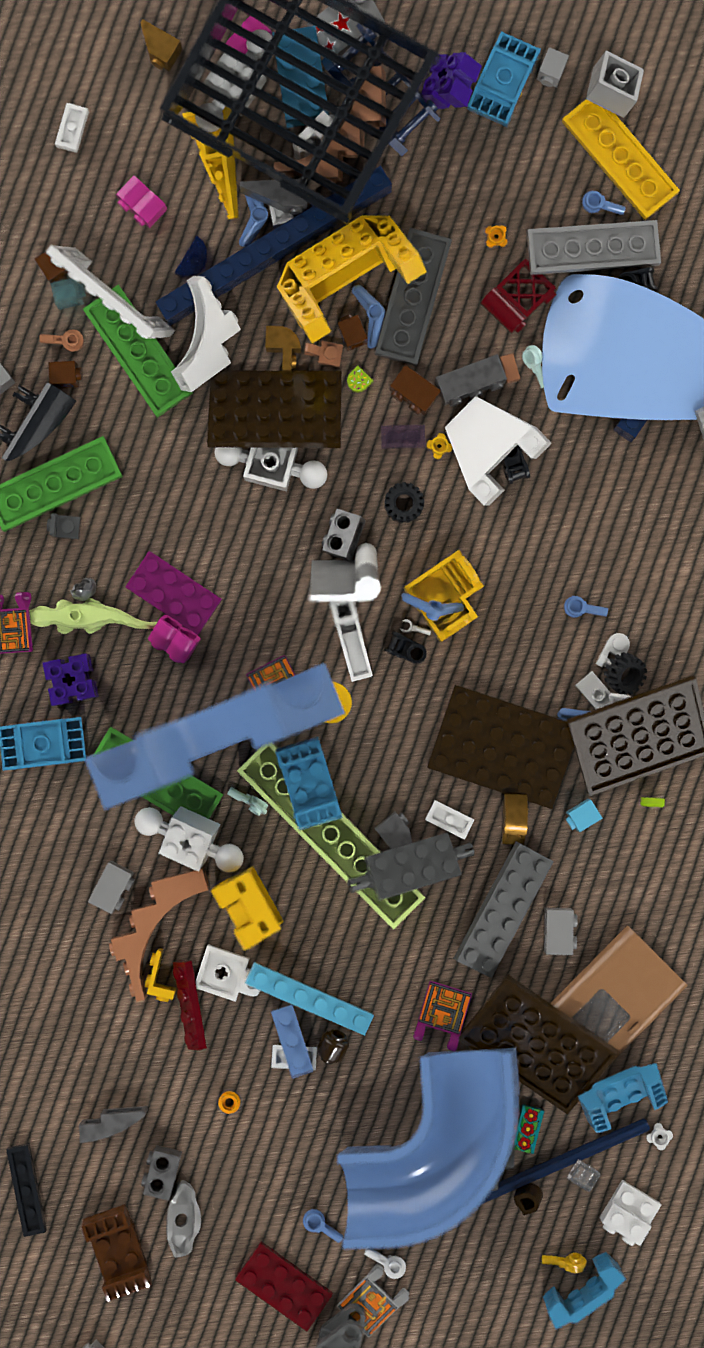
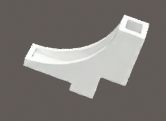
(212, 328)
(351, 639)

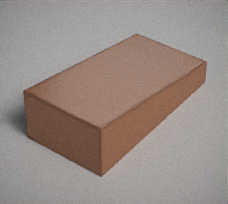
(510, 368)

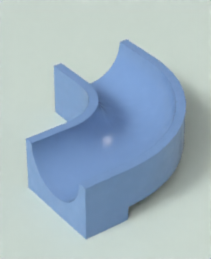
(259, 714)
(451, 1161)

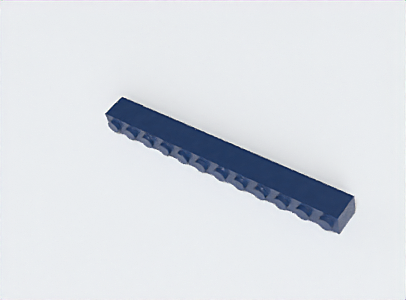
(271, 248)

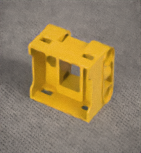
(249, 907)

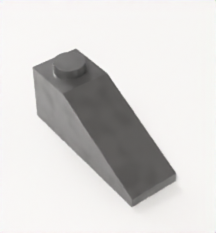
(272, 194)
(395, 830)

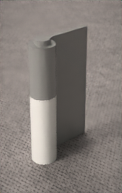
(344, 578)

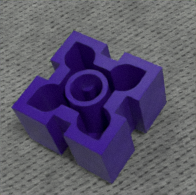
(451, 80)
(82, 687)

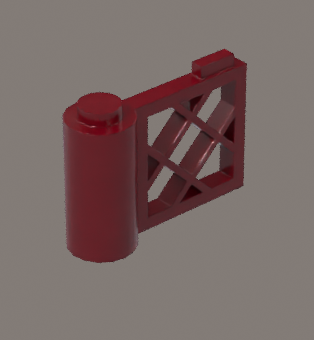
(507, 309)

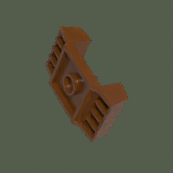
(117, 1252)

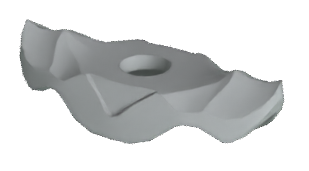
(182, 1202)

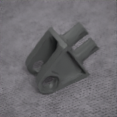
(341, 1330)

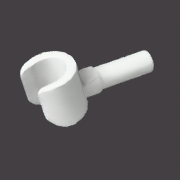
(414, 628)

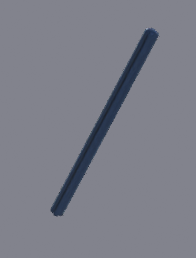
(569, 1158)

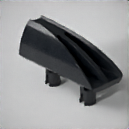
(45, 415)

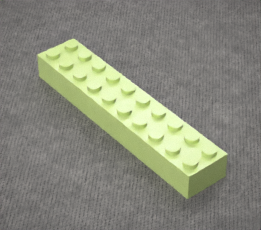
(336, 841)

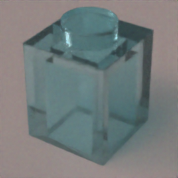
(68, 293)

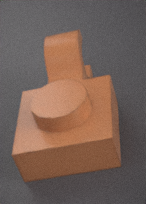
(328, 353)

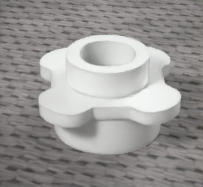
(664, 1140)

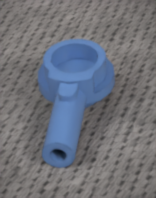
(594, 201)
(576, 606)
(315, 1222)

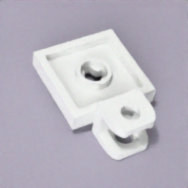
(230, 985)

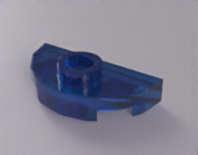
(194, 259)

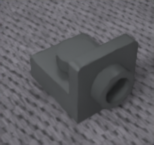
(64, 526)

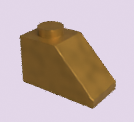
(161, 46)

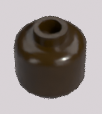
(333, 1046)

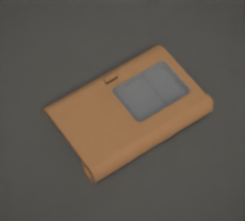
(620, 988)

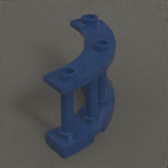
(429, 107)

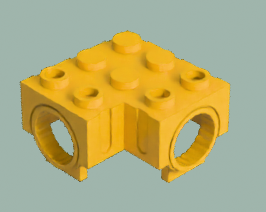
(447, 582)

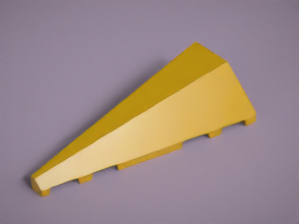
(220, 168)

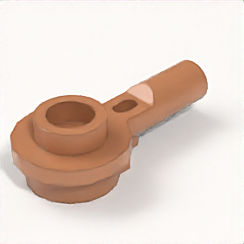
(71, 340)

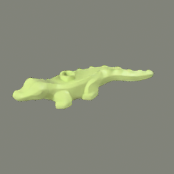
(87, 616)

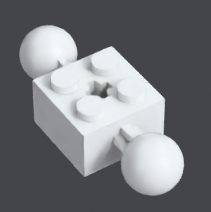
(228, 88)
(312, 473)
(189, 839)

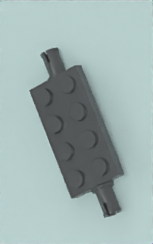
(411, 866)

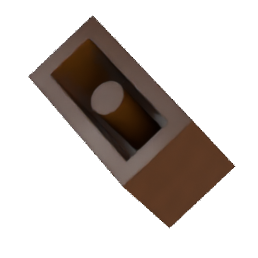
(414, 390)

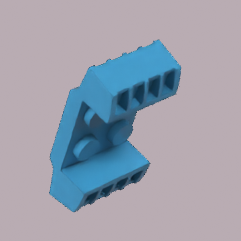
(503, 79)
(42, 743)
(308, 783)
(620, 1091)
(588, 1298)

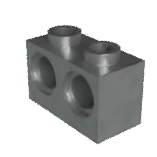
(349, 536)
(165, 1173)

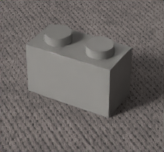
(111, 887)
(559, 931)

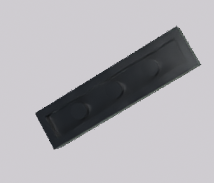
(26, 1189)

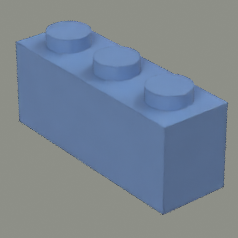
(292, 1041)

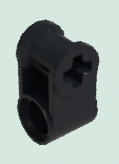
(641, 277)
(514, 464)
(404, 648)

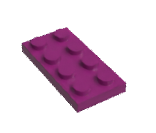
(173, 593)

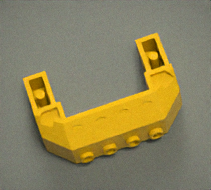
(339, 262)

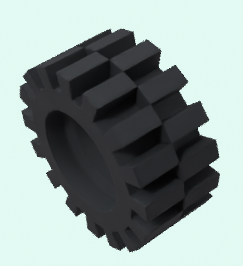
(404, 489)
(635, 675)

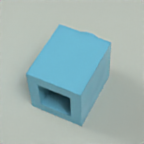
(583, 815)

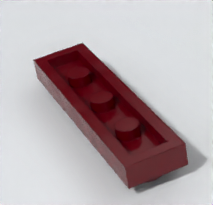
(189, 1005)

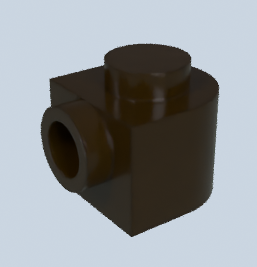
(528, 1198)

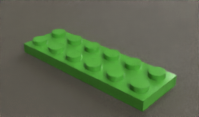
(140, 357)
(57, 483)
(186, 792)

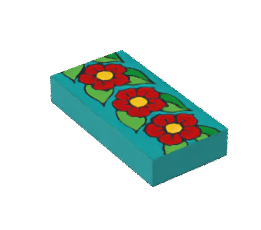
(528, 1128)

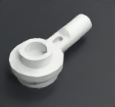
(393, 1265)

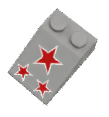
(345, 24)

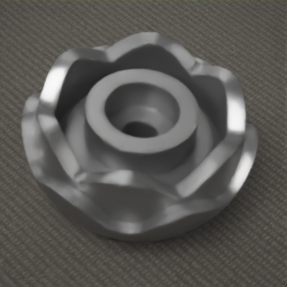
(84, 590)

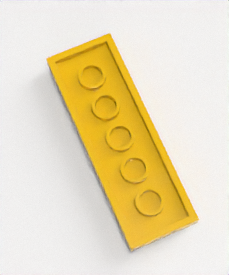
(621, 157)

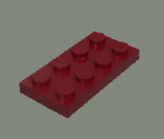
(283, 1286)

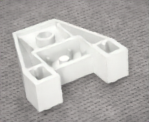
(483, 438)

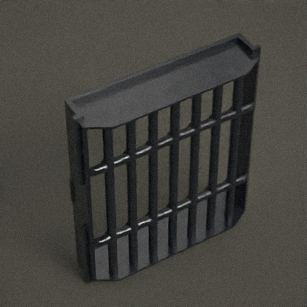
(210, 40)

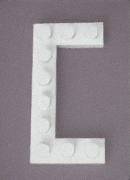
(76, 264)

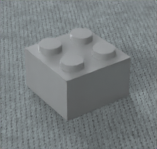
(614, 84)

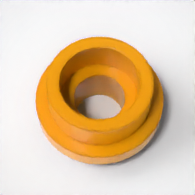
(229, 1109)

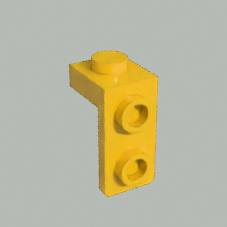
(161, 991)

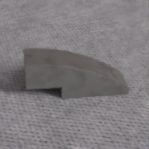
(110, 1123)

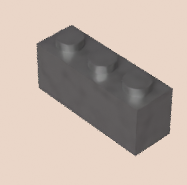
(471, 380)

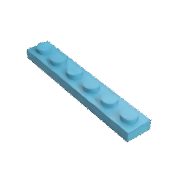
(309, 998)

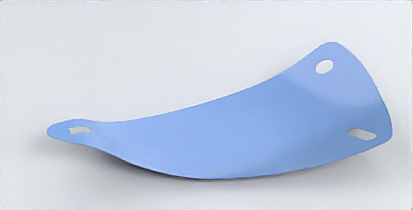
(626, 349)

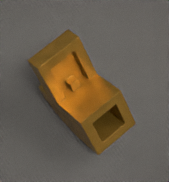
(285, 341)
(515, 819)

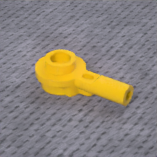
(573, 1262)

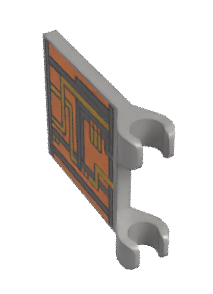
(374, 1299)

